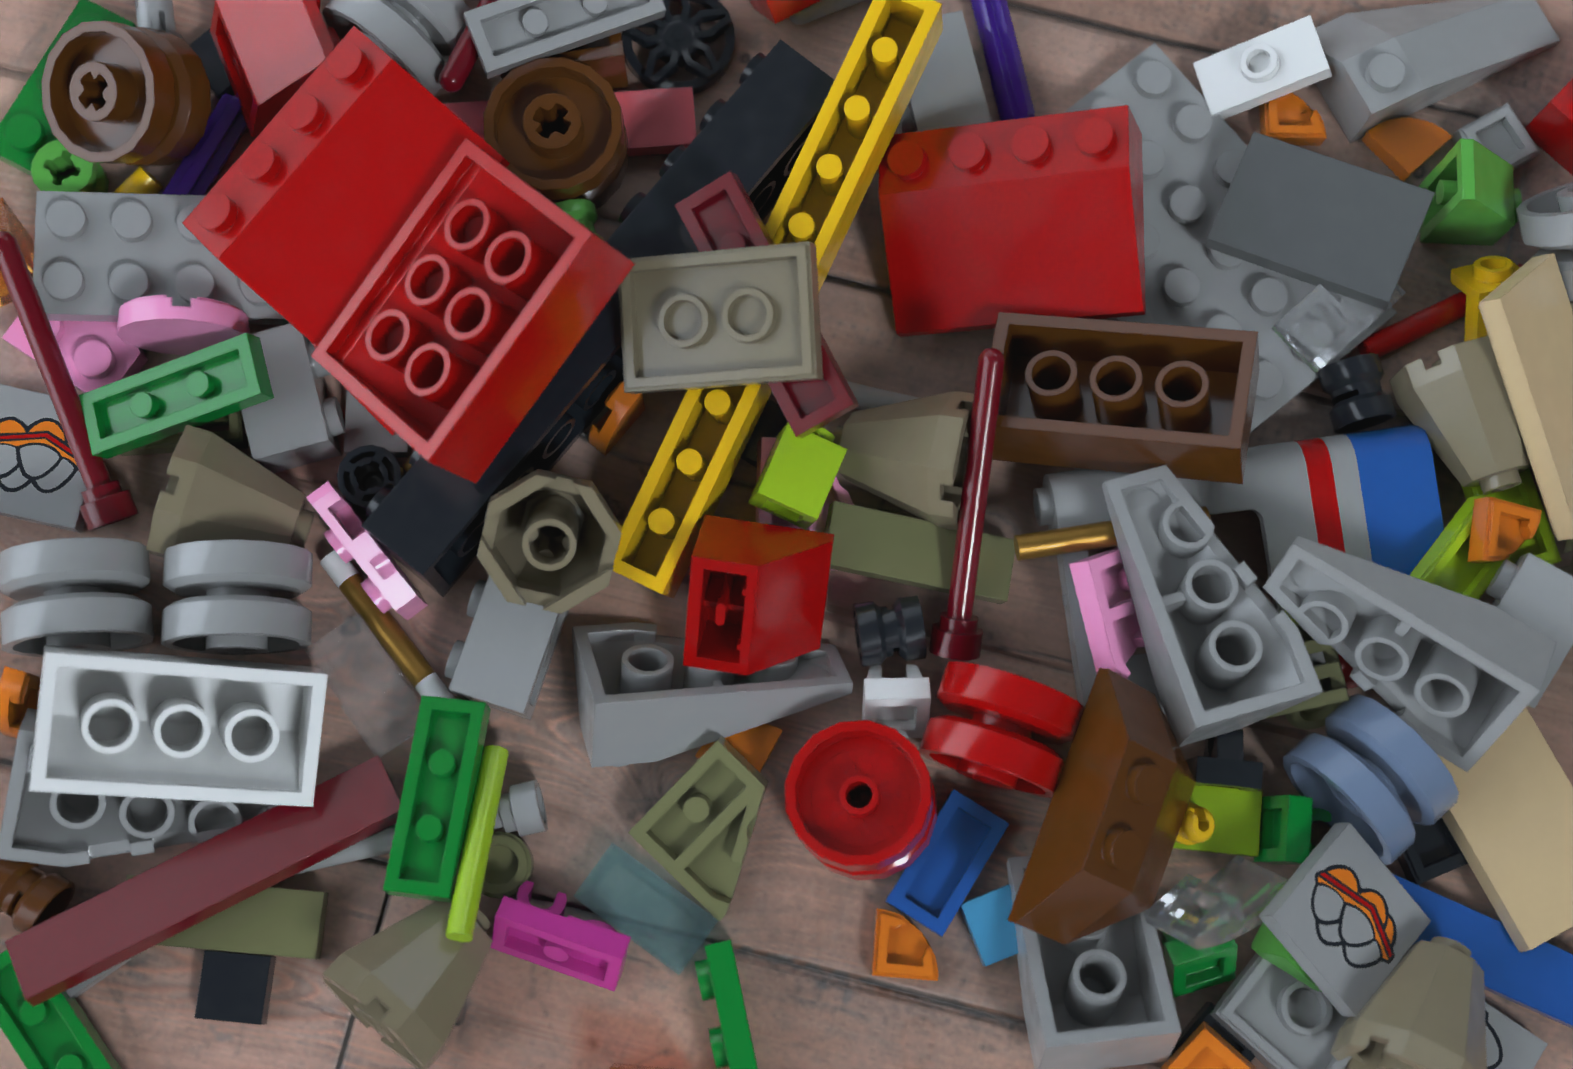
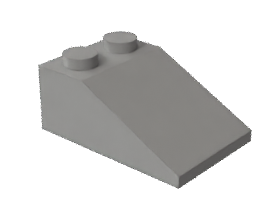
(1096, 997)

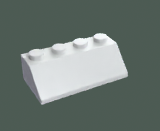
(177, 727)

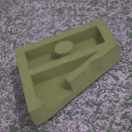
(706, 825)

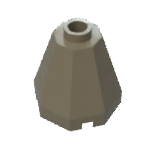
(1465, 415)
(911, 454)
(224, 496)
(549, 541)
(411, 981)
(1422, 1014)

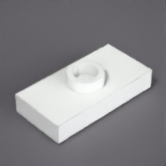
(1262, 68)

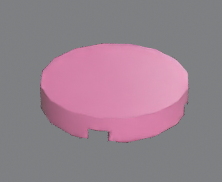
(178, 330)

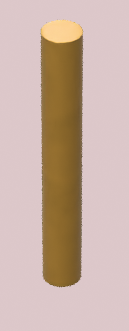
(1067, 540)

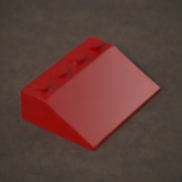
(330, 184)
(1015, 221)
(470, 312)

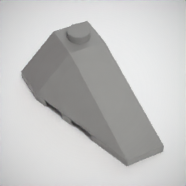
(1431, 653)
(648, 706)

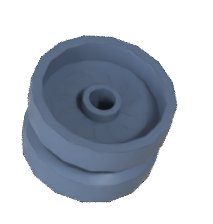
(1372, 775)

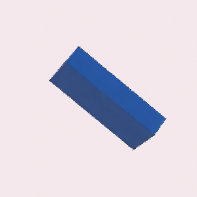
(950, 864)

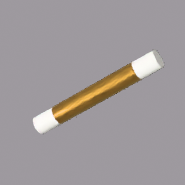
(385, 629)

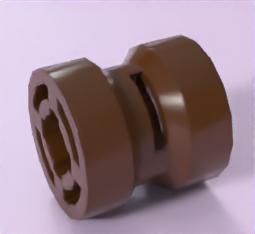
(32, 894)

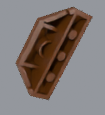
(1107, 818)

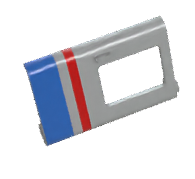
(1347, 491)

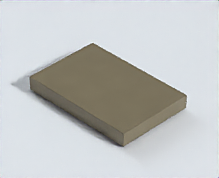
(721, 319)

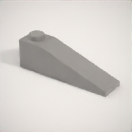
(1418, 54)
(1206, 626)
(81, 827)

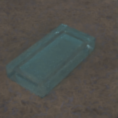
(646, 908)

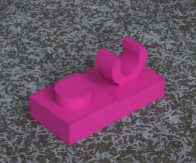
(566, 945)

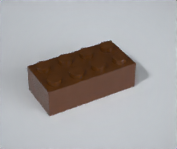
(1126, 395)

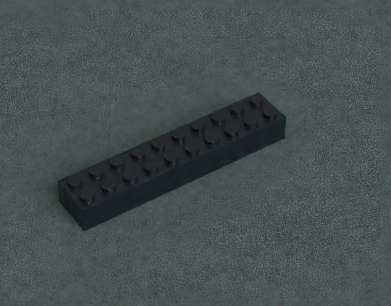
(438, 518)

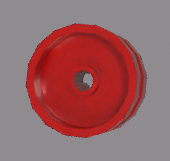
(1001, 728)
(837, 769)

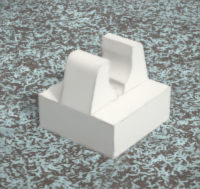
(898, 701)

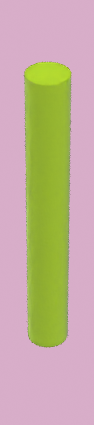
(477, 844)

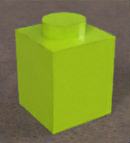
(798, 476)

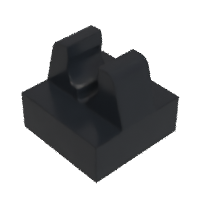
(1225, 764)

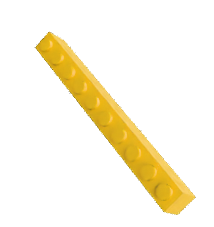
(813, 207)

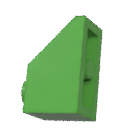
(1471, 197)

